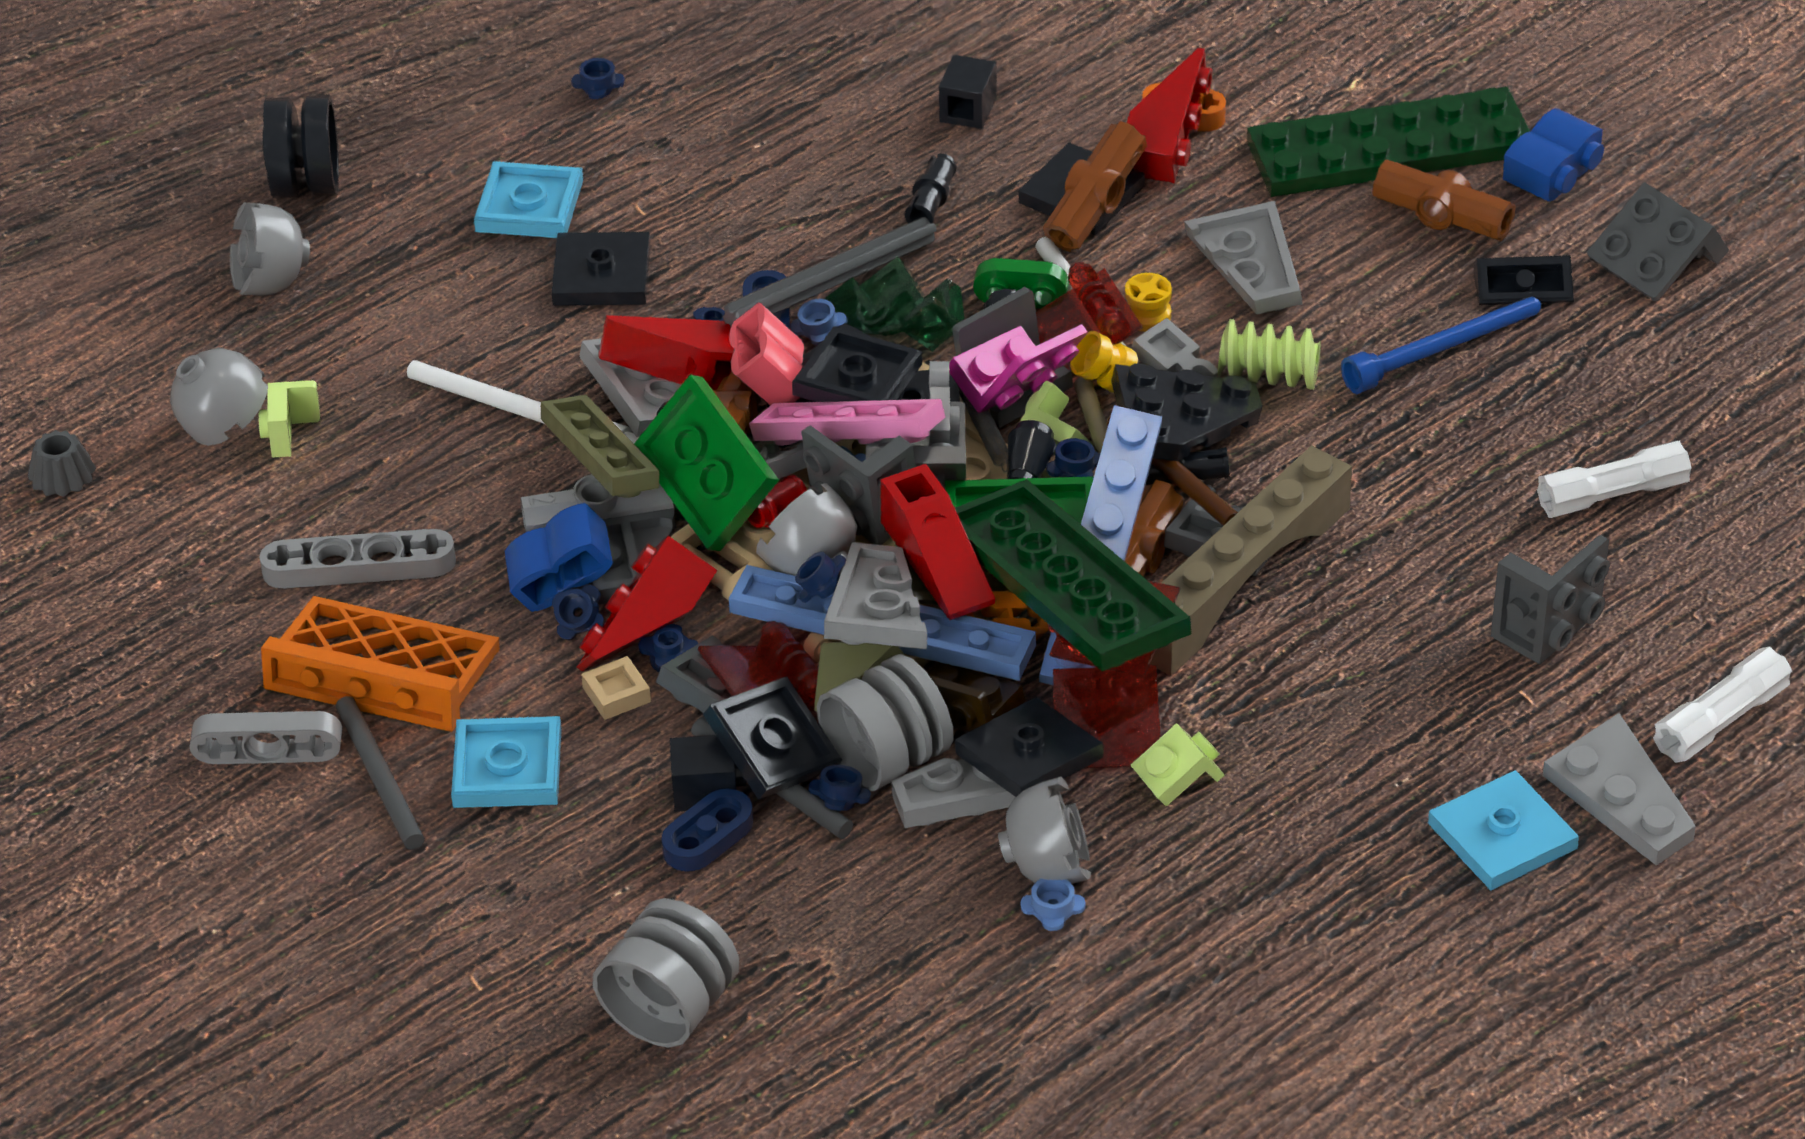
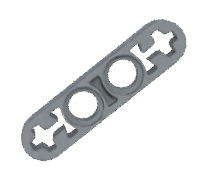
(358, 565)

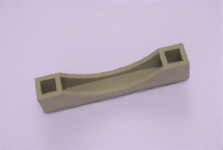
(1294, 505)

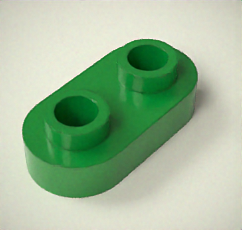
(1043, 278)

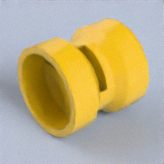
(1099, 357)

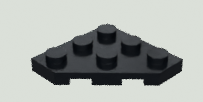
(1191, 405)

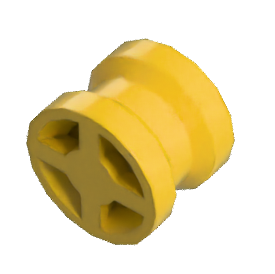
(1149, 298)

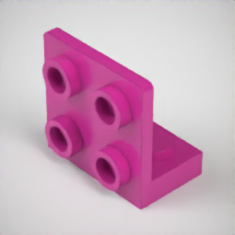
(1010, 365)

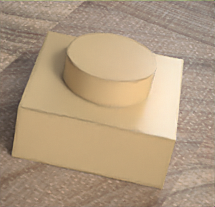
(616, 687)

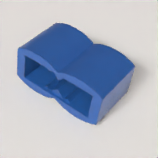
(1553, 155)
(558, 557)

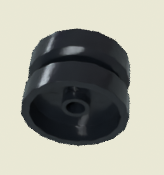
(295, 146)

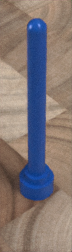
(1364, 370)

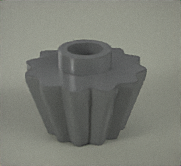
(59, 464)

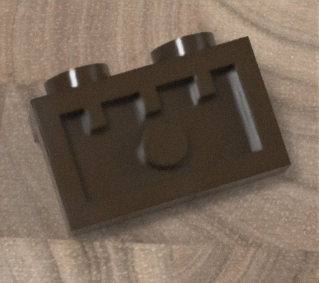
(974, 696)

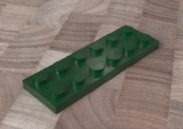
(1354, 144)
(1070, 576)

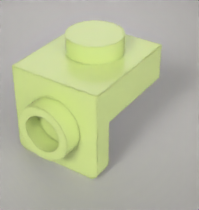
(287, 405)
(1047, 407)
(1176, 763)

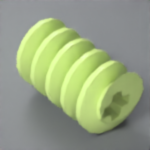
(1269, 354)

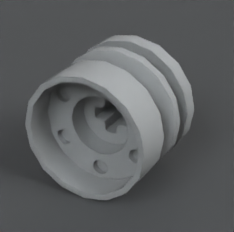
(886, 720)
(666, 972)

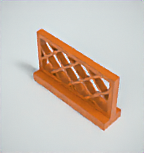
(377, 682)

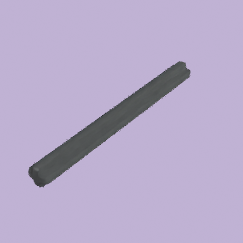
(835, 270)

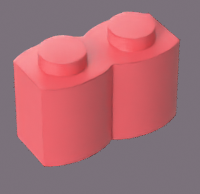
(766, 355)

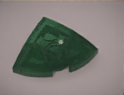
(879, 301)

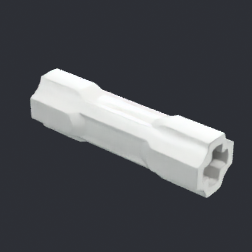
(1582, 487)
(1697, 722)

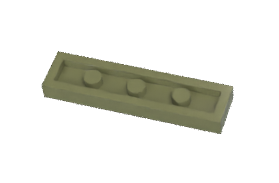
(600, 446)

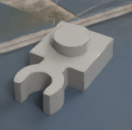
(1171, 350)
(940, 389)

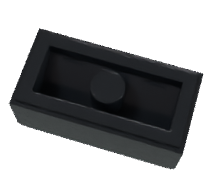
(1517, 278)

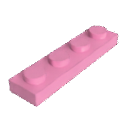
(849, 420)

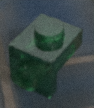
(935, 316)

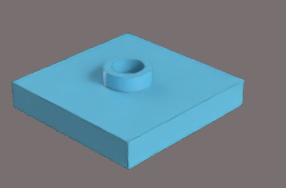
(528, 199)
(506, 762)
(1503, 830)

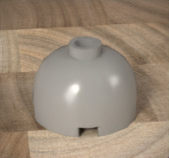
(267, 250)
(216, 393)
(808, 527)
(1045, 834)

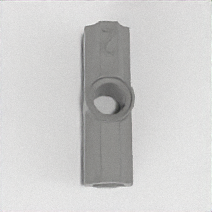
(540, 508)

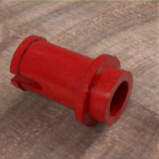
(777, 500)

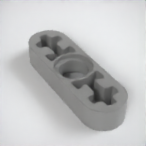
(230, 750)

